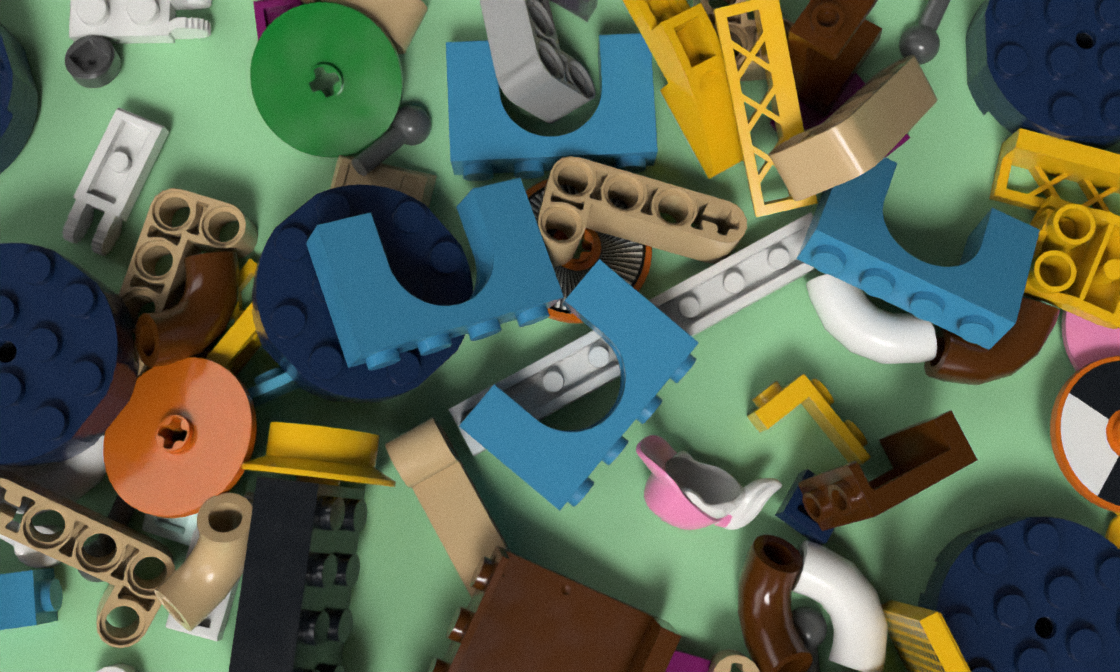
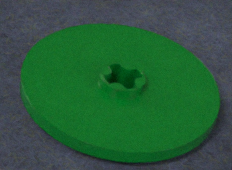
(342, 42)

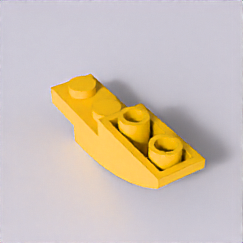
(696, 77)

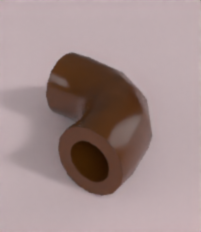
(199, 314)
(974, 365)
(766, 606)

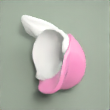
(697, 493)

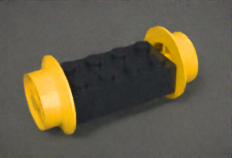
(303, 549)

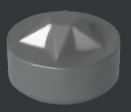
(92, 61)

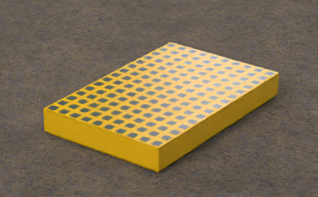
(922, 639)

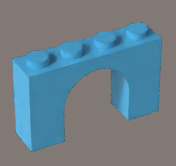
(490, 142)
(970, 299)
(382, 319)
(648, 354)

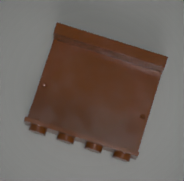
(547, 622)

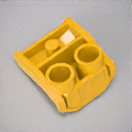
(1077, 261)

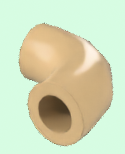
(212, 564)

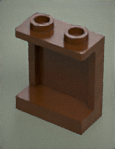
(829, 48)
(919, 459)

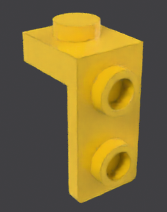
(777, 402)

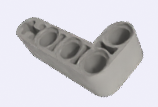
(530, 60)

